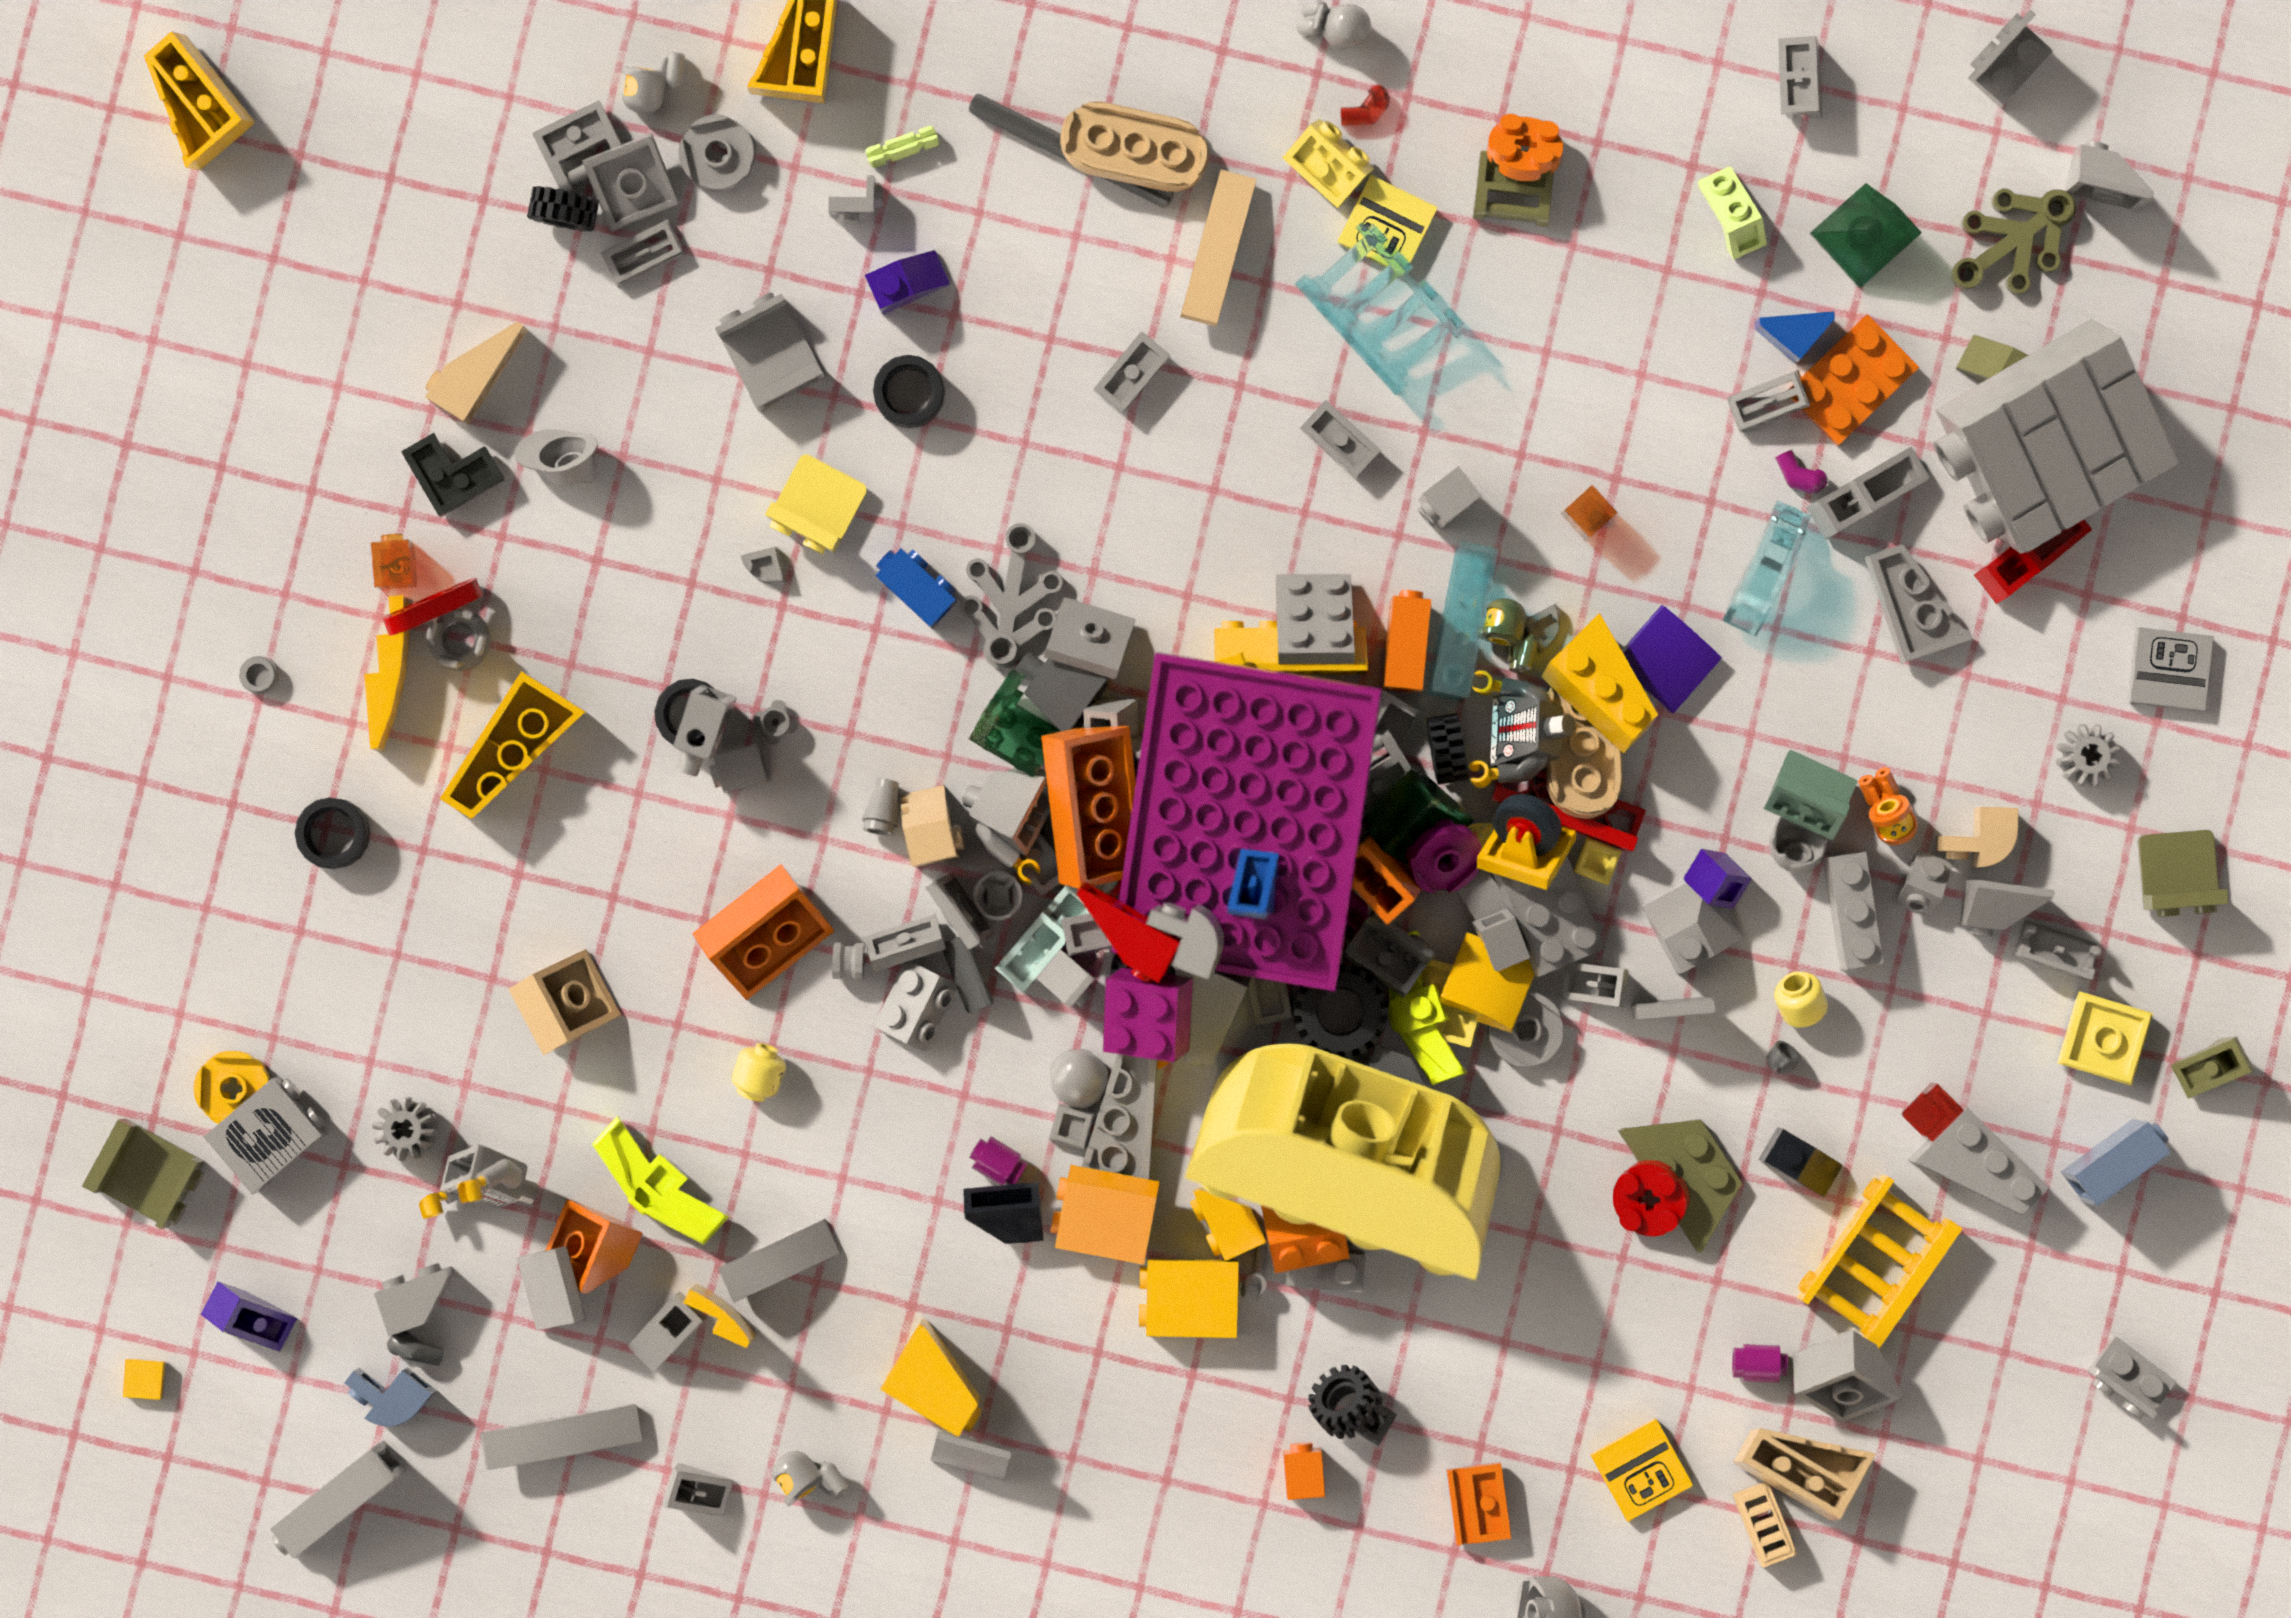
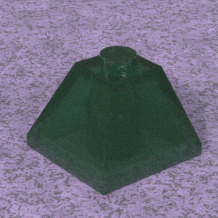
(1865, 234)

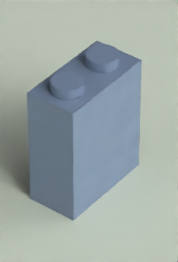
(2116, 1161)

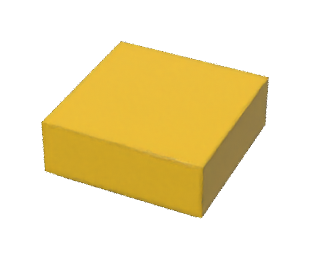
(144, 1379)

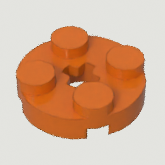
(1541, 138)

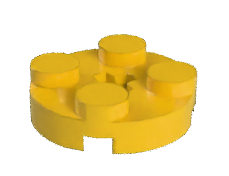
(218, 1071)

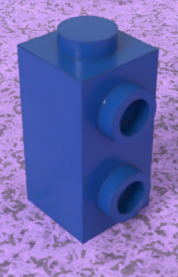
(915, 587)

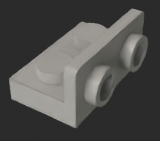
(2131, 1377)

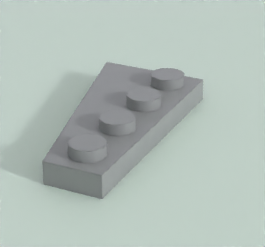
(1125, 1120)

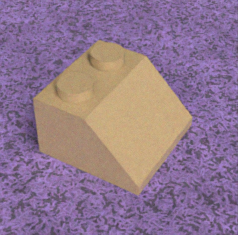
(564, 1001)

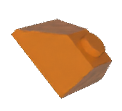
(595, 1243)

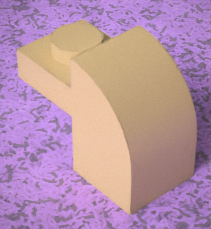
(1992, 839)

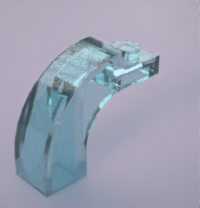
(1768, 568)

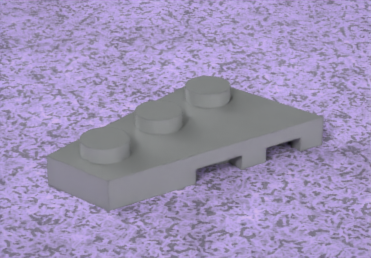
(1912, 608)

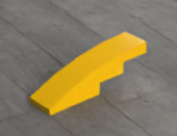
(386, 687)

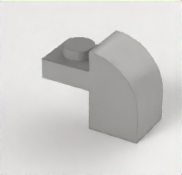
(1200, 934)

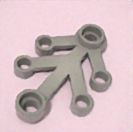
(1010, 603)

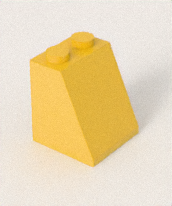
(933, 1382)

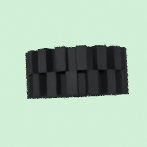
(563, 208)
(1447, 748)
(1356, 1413)

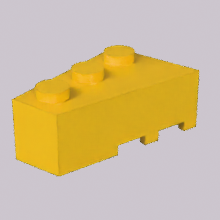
(1602, 685)

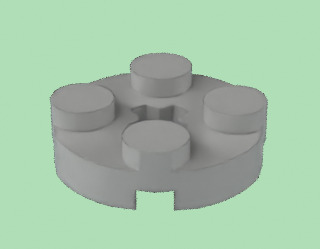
(698, 142)
(1538, 1048)

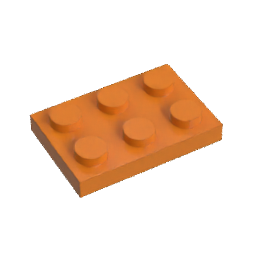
(1854, 379)

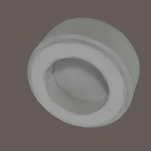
(259, 675)

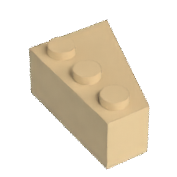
(1805, 1469)

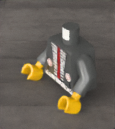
(1524, 731)

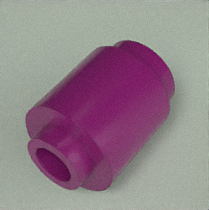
(997, 1161)
(1759, 1363)

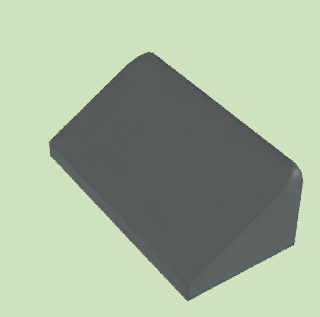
(967, 975)

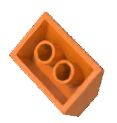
(763, 932)

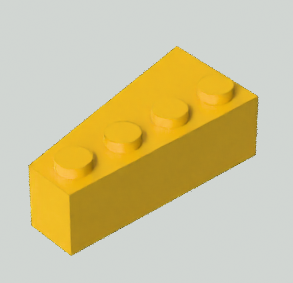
(513, 738)

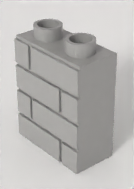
(2053, 438)

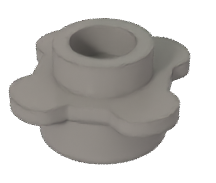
(779, 712)

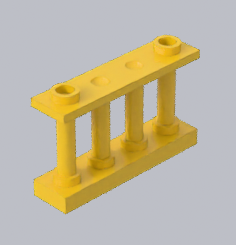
(1917, 1266)

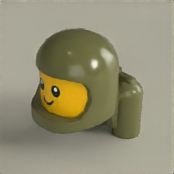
(1506, 627)

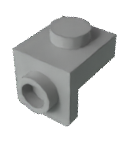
(851, 209)
(1925, 883)

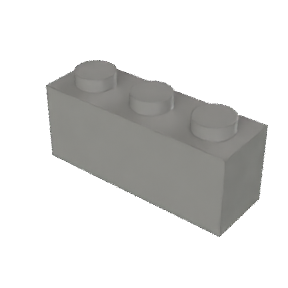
(1853, 910)

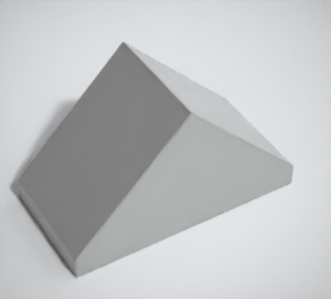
(1595, 984)
(697, 1491)

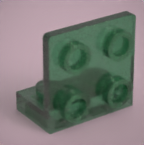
(1012, 730)

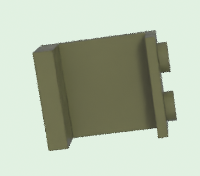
(145, 1173)

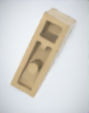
(469, 378)

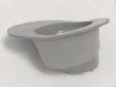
(560, 454)

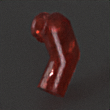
(1369, 111)

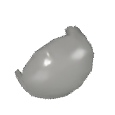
(1796, 847)
(1078, 1078)

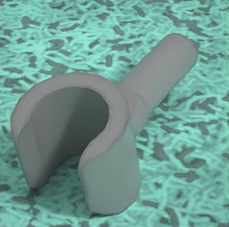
(1256, 1278)

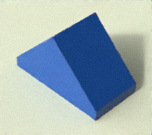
(1794, 333)
(1254, 884)

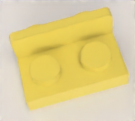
(1329, 161)

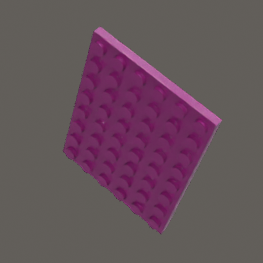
(1257, 766)

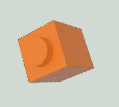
(1303, 1471)

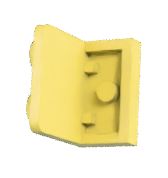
(817, 504)

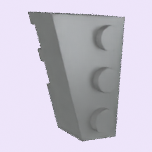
(1982, 1163)

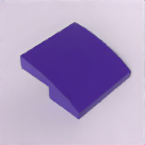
(1669, 658)

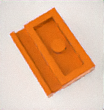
(1478, 1503)

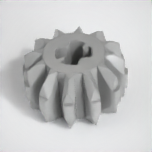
(2099, 748)
(407, 1142)

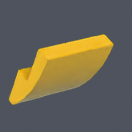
(1481, 990)
(729, 1323)

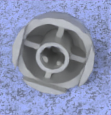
(1548, 1599)

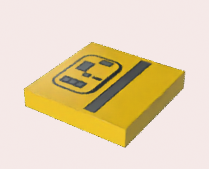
(1641, 1469)

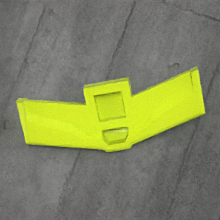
(1416, 1023)
(655, 1185)

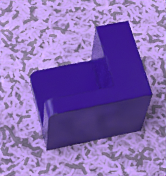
(1717, 878)

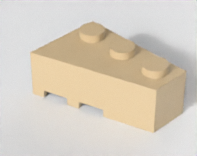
(929, 827)

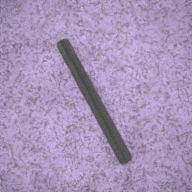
(1048, 140)

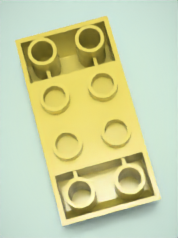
(1351, 1154)

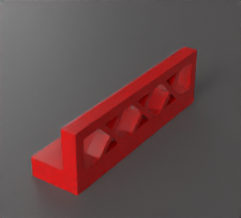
(1586, 827)

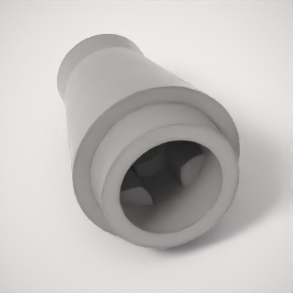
(882, 809)

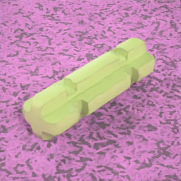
(902, 146)

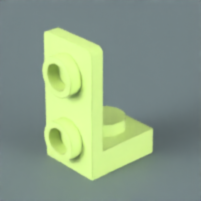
(1735, 211)

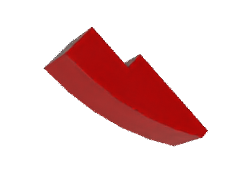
(2012, 570)

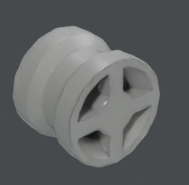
(848, 961)

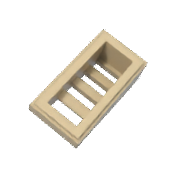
(1778, 1554)

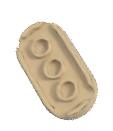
(1134, 146)
(1589, 770)

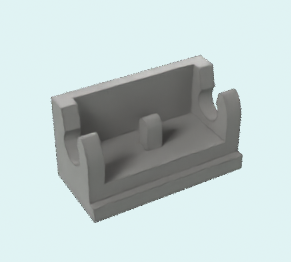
(1800, 76)
(2057, 950)

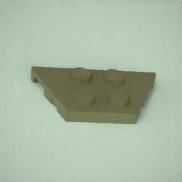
(1701, 1164)

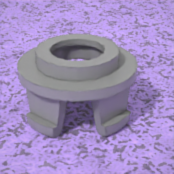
(441, 627)

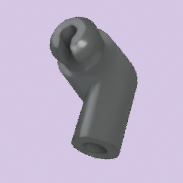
(412, 1349)

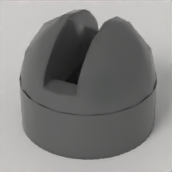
(1783, 1057)

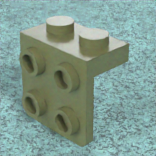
(2179, 872)

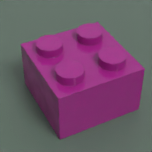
(1147, 1017)

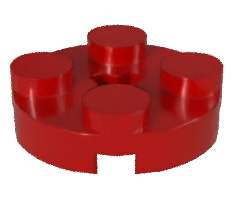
(1635, 1213)

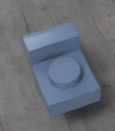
(393, 1405)

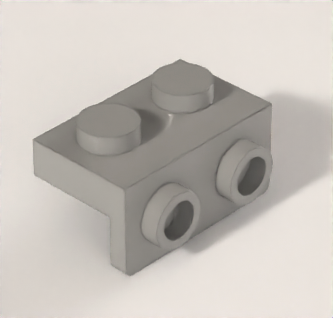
(916, 1005)

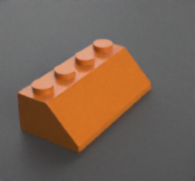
(1090, 801)

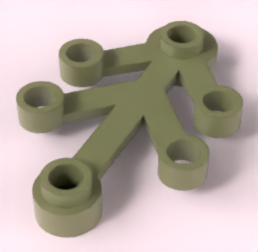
(2019, 236)

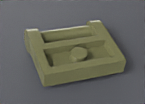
(1493, 181)

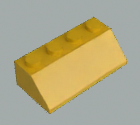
(1261, 649)

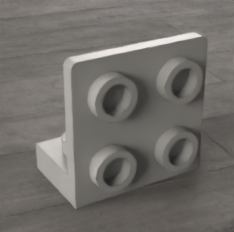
(2006, 66)

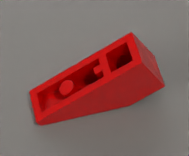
(1136, 942)

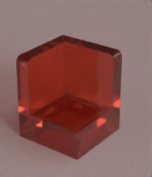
(1932, 1112)

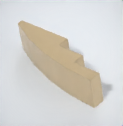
(1218, 248)

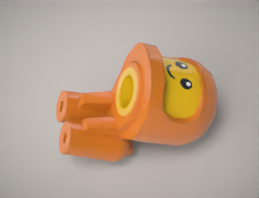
(1890, 812)

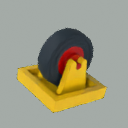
(1526, 842)

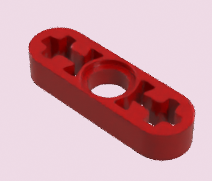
(432, 606)

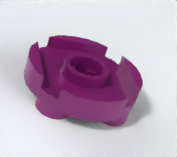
(1432, 845)

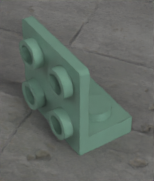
(1811, 795)

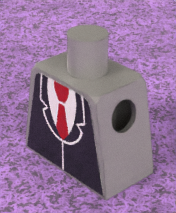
(708, 712)

